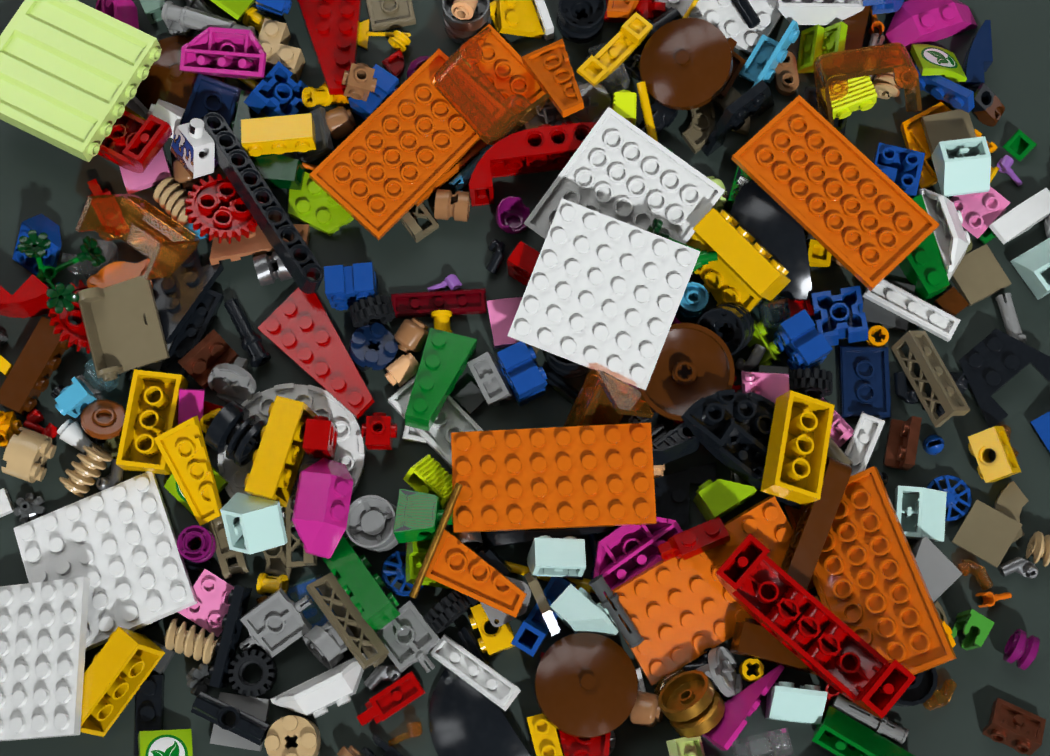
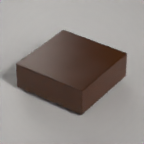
(951, 302)

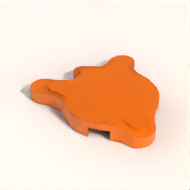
(117, 273)

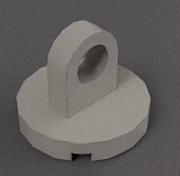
(595, 100)
(232, 381)
(722, 671)

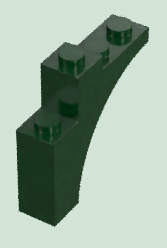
(275, 169)

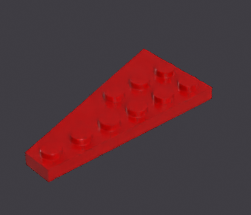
(334, 36)

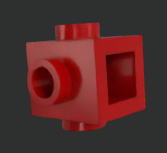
(379, 440)

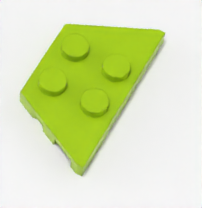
(316, 208)

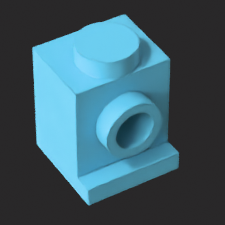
(74, 398)

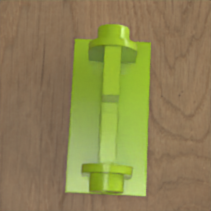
(759, 338)

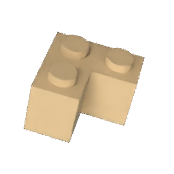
(275, 39)

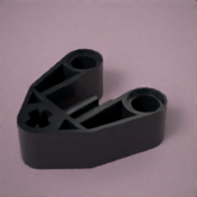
(671, 444)

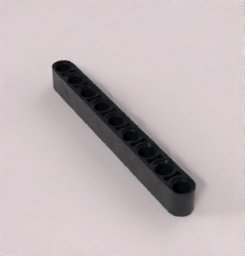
(263, 213)

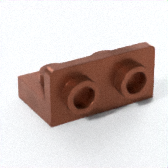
(205, 356)
(902, 443)
(1015, 727)

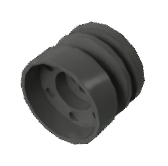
(463, 30)

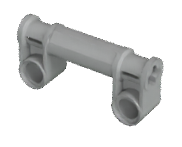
(184, 19)

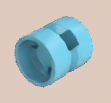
(693, 302)

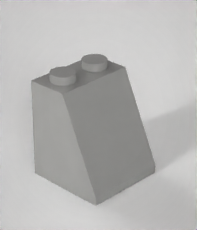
(935, 567)

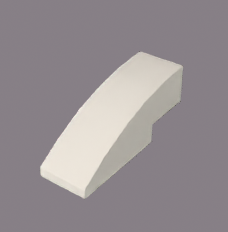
(1022, 217)

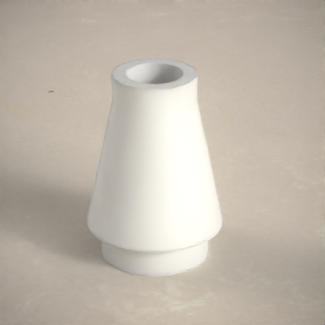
(74, 435)

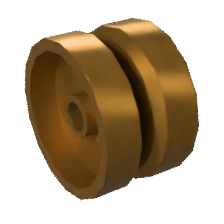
(691, 704)

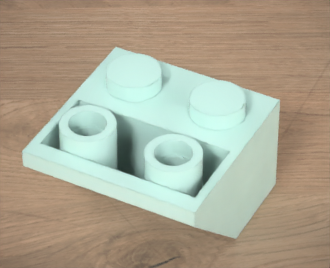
(962, 166)
(1035, 268)
(921, 512)
(253, 523)
(557, 557)
(582, 613)
(795, 704)

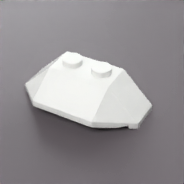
(818, 11)
(950, 234)
(323, 690)

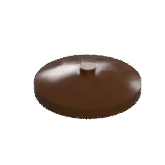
(686, 63)
(165, 78)
(688, 368)
(586, 685)

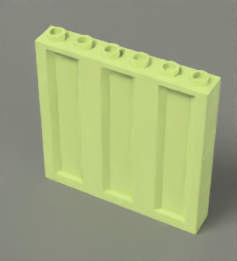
(70, 72)

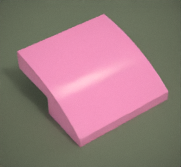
(152, 176)
(501, 318)

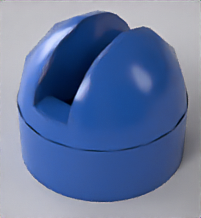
(934, 450)

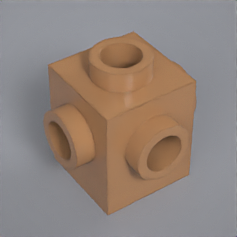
(359, 81)

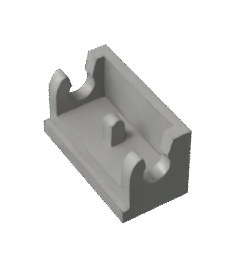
(490, 379)

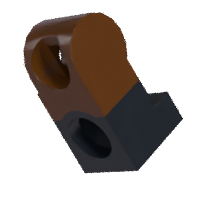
(987, 104)

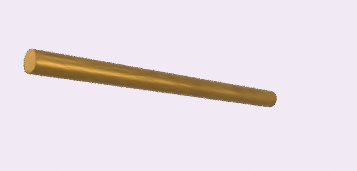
(435, 541)

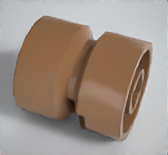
(452, 205)

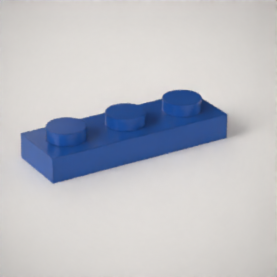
(947, 91)

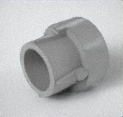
(326, 644)

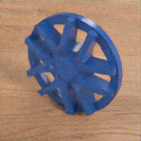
(952, 496)
(398, 574)

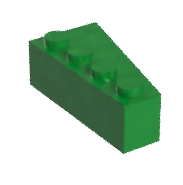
(925, 266)
(439, 370)
(362, 586)

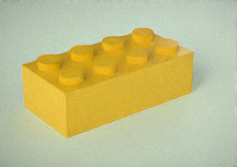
(737, 249)
(149, 413)
(797, 448)
(279, 451)
(115, 678)

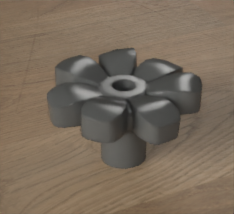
(29, 507)
(198, 679)

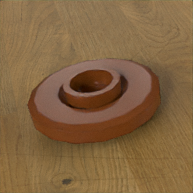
(103, 419)

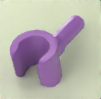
(1004, 167)
(451, 281)

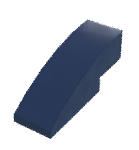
(978, 56)

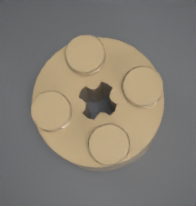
(27, 455)
(279, 733)

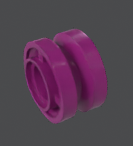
(186, 539)
(1021, 649)

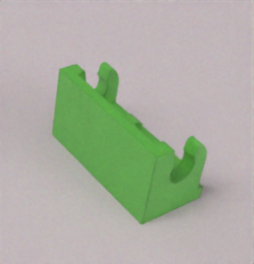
(974, 627)

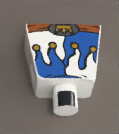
(194, 148)

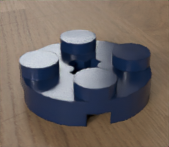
(376, 335)

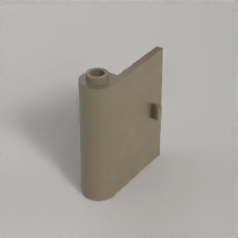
(118, 327)

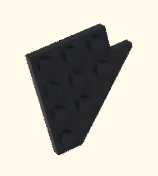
(182, 292)

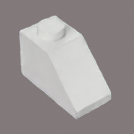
(167, 112)

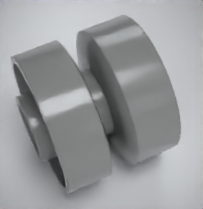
(372, 523)

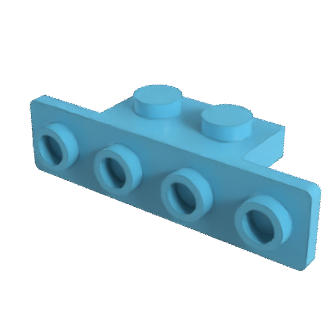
(768, 55)

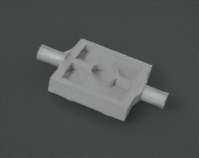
(276, 623)
(409, 638)

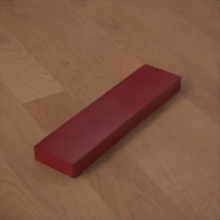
(423, 303)

